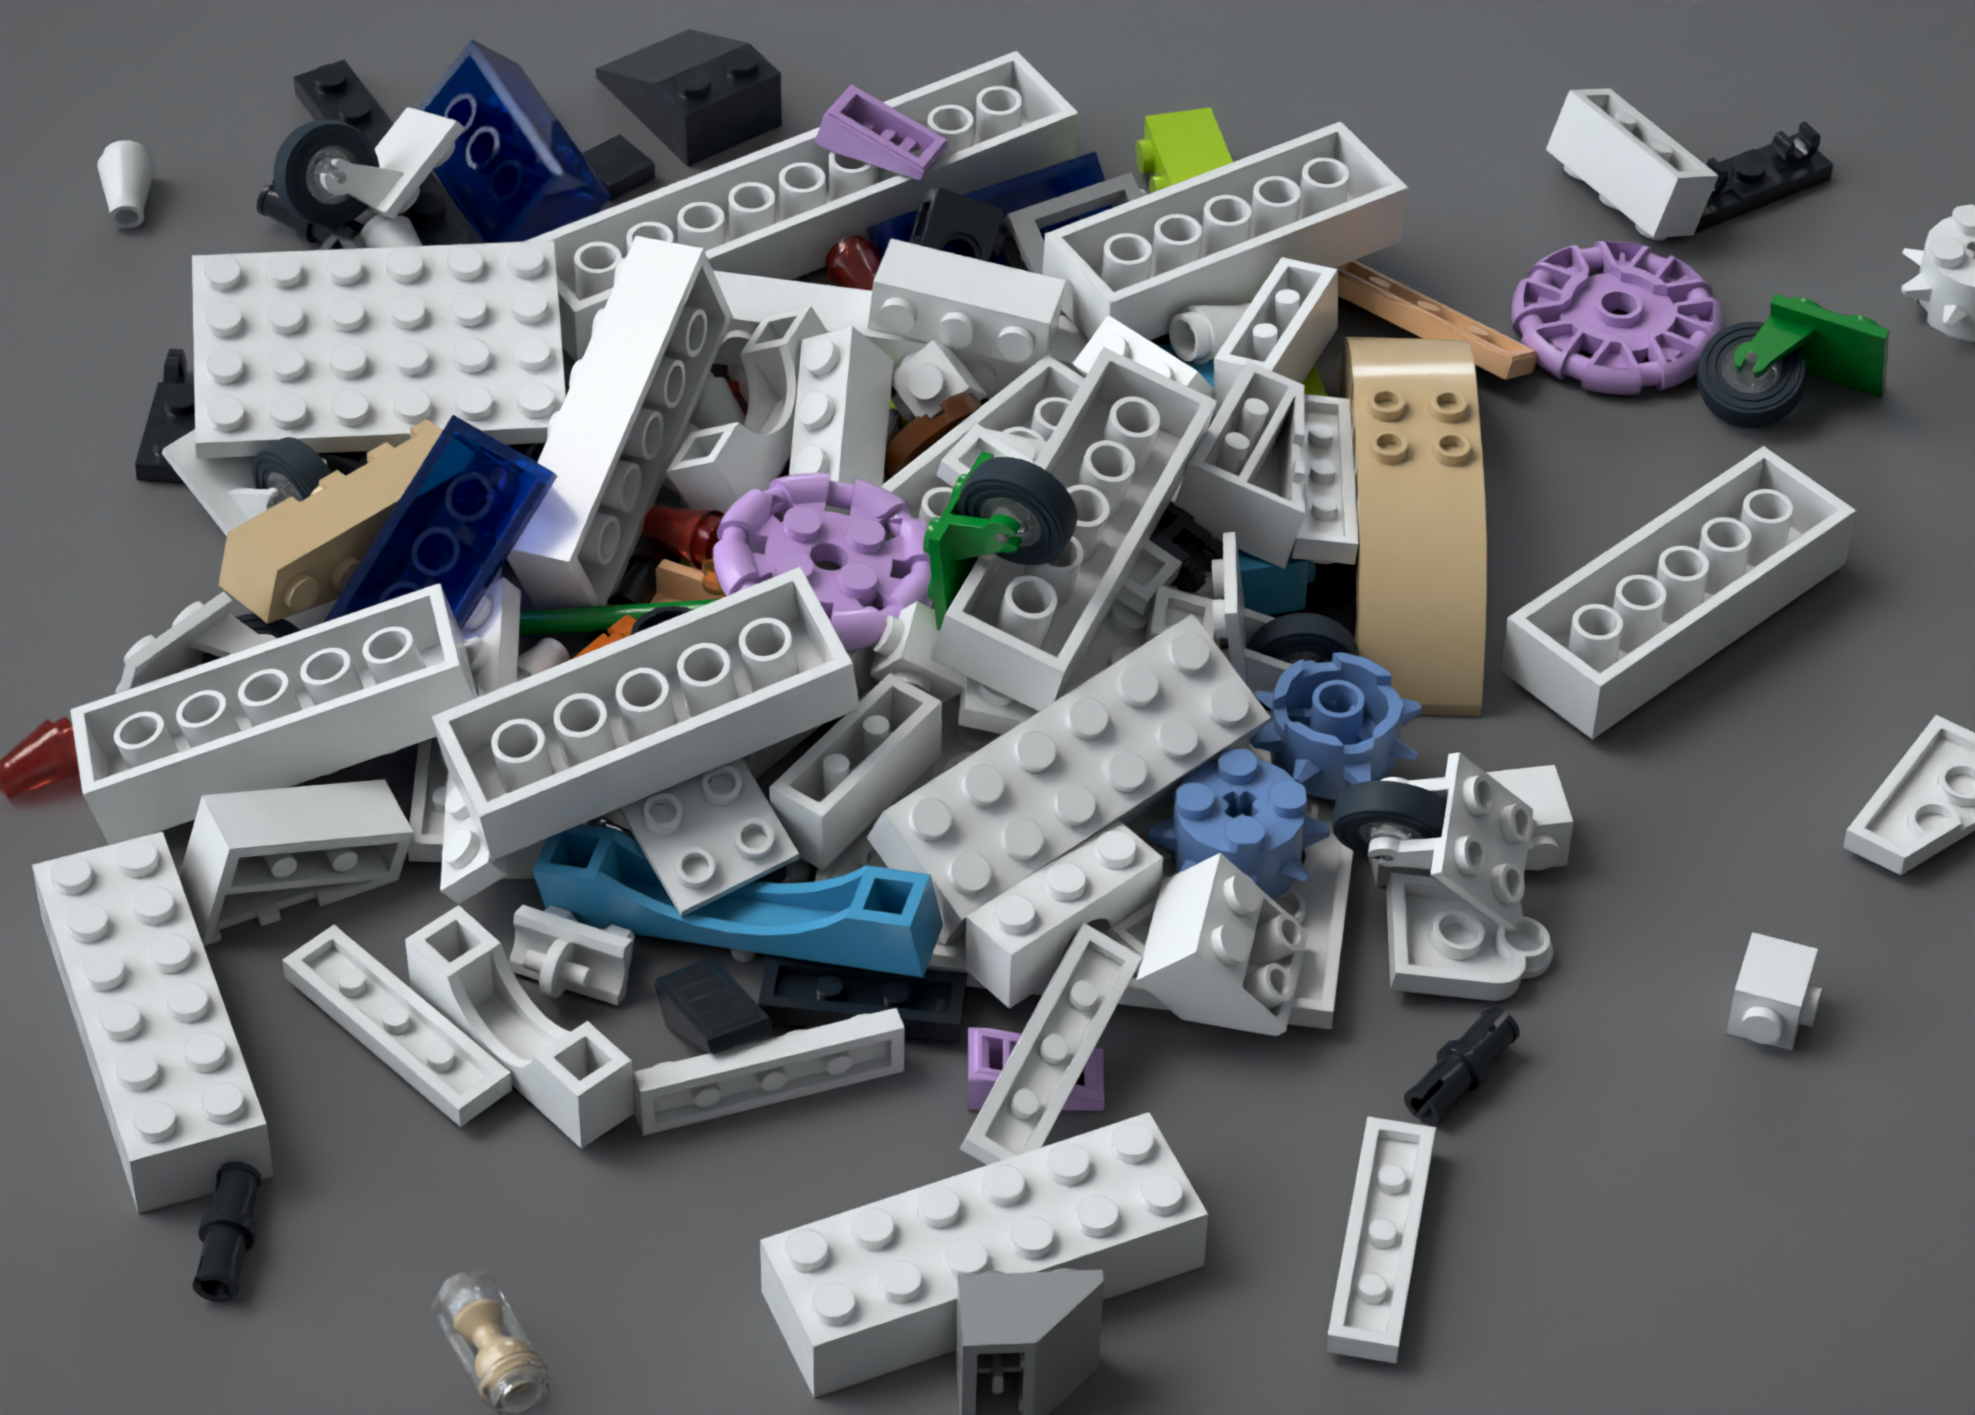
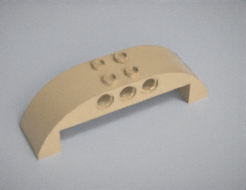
(1419, 516)

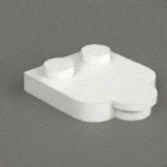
(1453, 948)

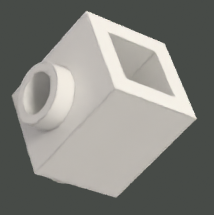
(929, 379)
(908, 651)
(1774, 992)

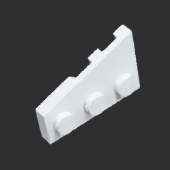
(1922, 801)

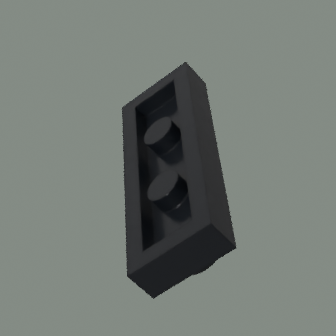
(827, 993)

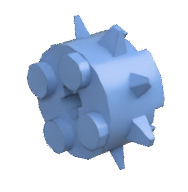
(1335, 724)
(1245, 813)

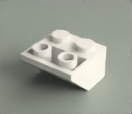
(1222, 950)

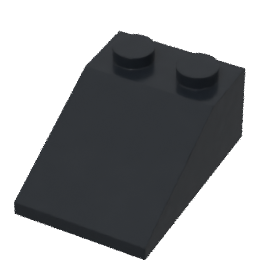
(698, 92)

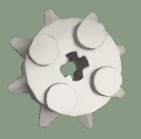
(1947, 275)

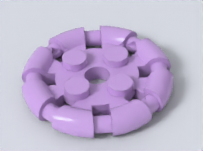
(1569, 311)
(812, 535)

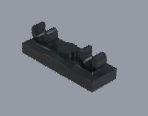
(1765, 175)

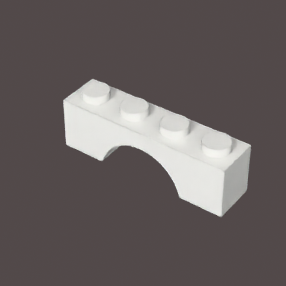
(734, 458)
(565, 1074)

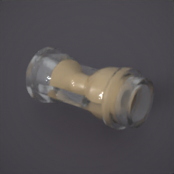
(507, 1368)

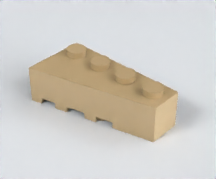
(310, 548)

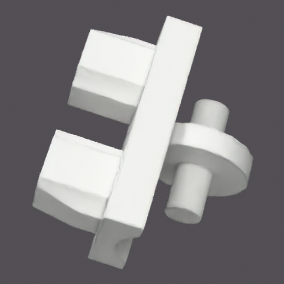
(571, 954)

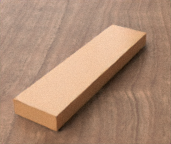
(1433, 320)

